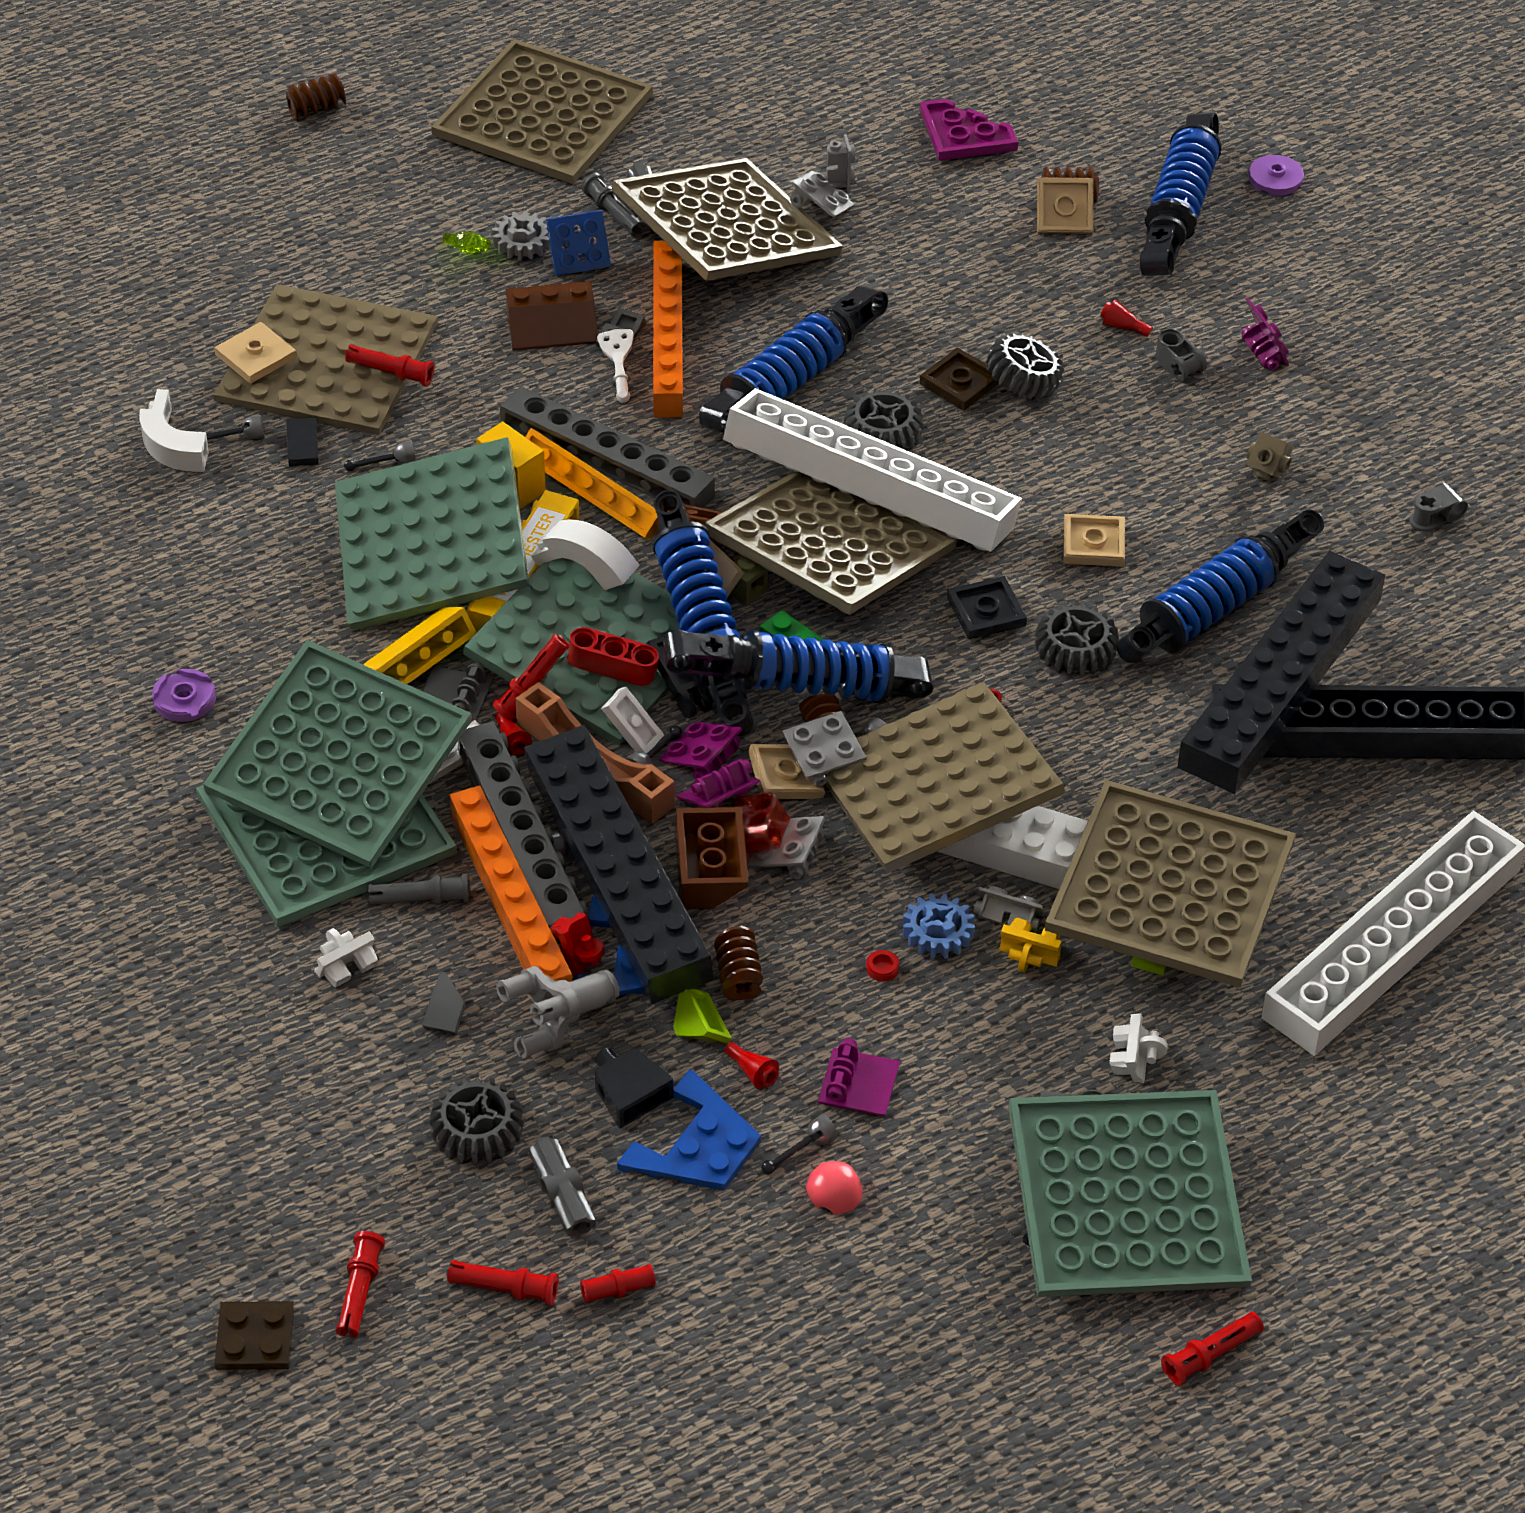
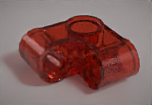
(762, 821)

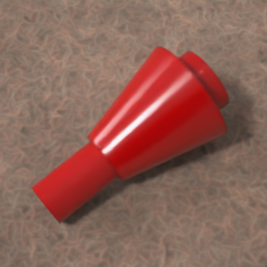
(1118, 316)
(515, 735)
(758, 1068)

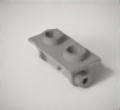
(841, 155)
(998, 902)

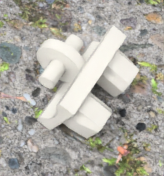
(342, 950)
(1141, 1047)

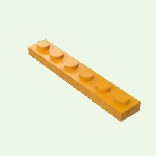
(596, 487)

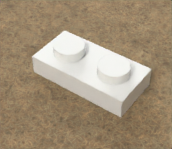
(632, 721)

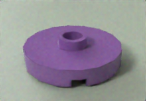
(1276, 175)
(184, 695)

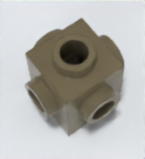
(1266, 447)

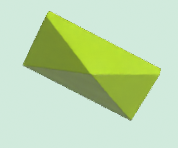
(698, 1018)

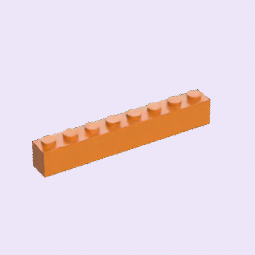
(667, 332)
(506, 884)

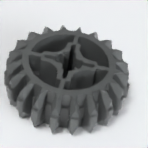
(1024, 366)
(886, 417)
(1070, 635)
(482, 1127)

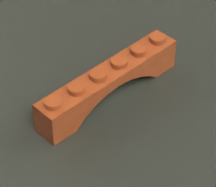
(642, 785)

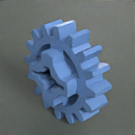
(938, 926)

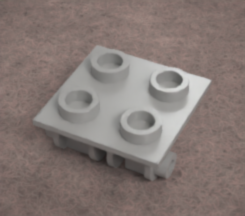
(815, 188)
(823, 746)
(797, 847)

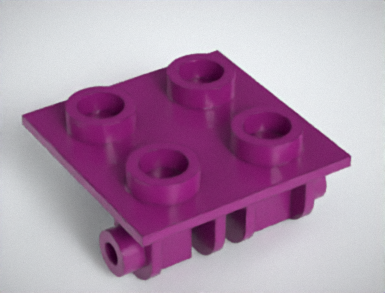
(1264, 339)
(703, 747)
(715, 787)
(858, 1080)

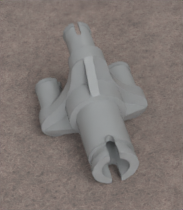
(556, 1004)

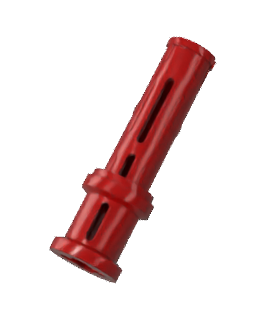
(402, 366)
(533, 674)
(362, 1270)
(519, 1282)
(1201, 1353)

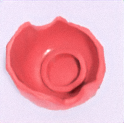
(834, 1187)

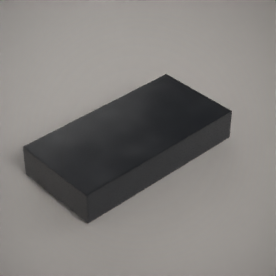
(302, 441)

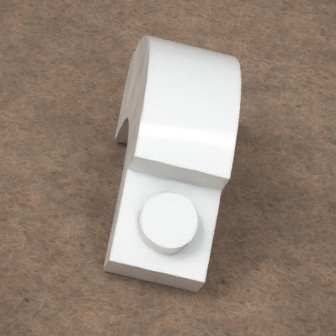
(167, 444)
(590, 547)

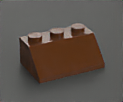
(551, 315)
(710, 855)

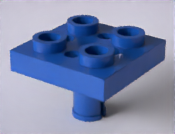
(562, 233)

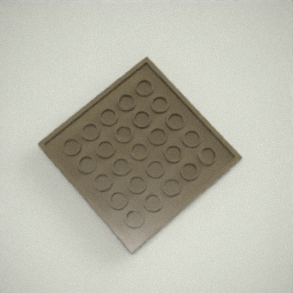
(542, 111)
(726, 218)
(319, 378)
(828, 540)
(941, 777)
(1171, 883)

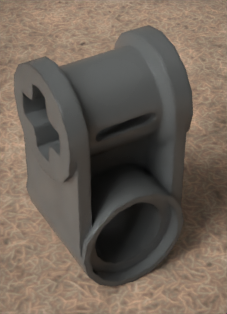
(1177, 354)
(1437, 507)

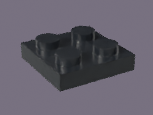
(986, 607)

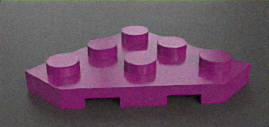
(964, 133)

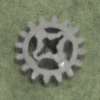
(520, 235)

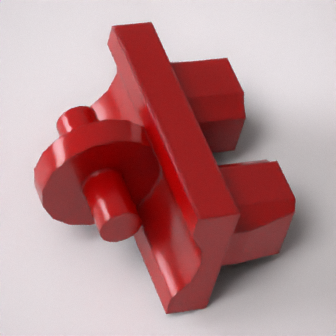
(578, 943)

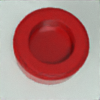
(882, 965)

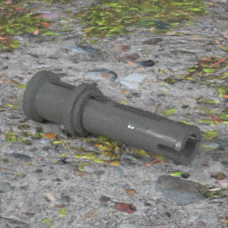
(606, 198)
(437, 890)

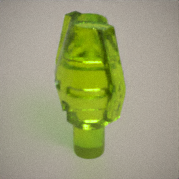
(467, 241)

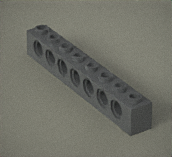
(607, 449)
(492, 767)

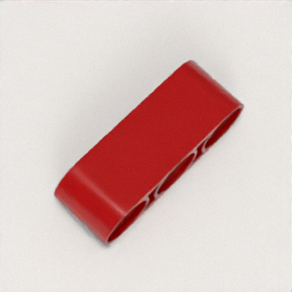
(613, 656)

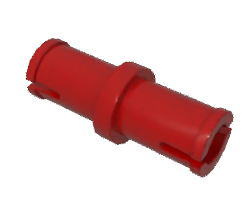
(617, 1283)

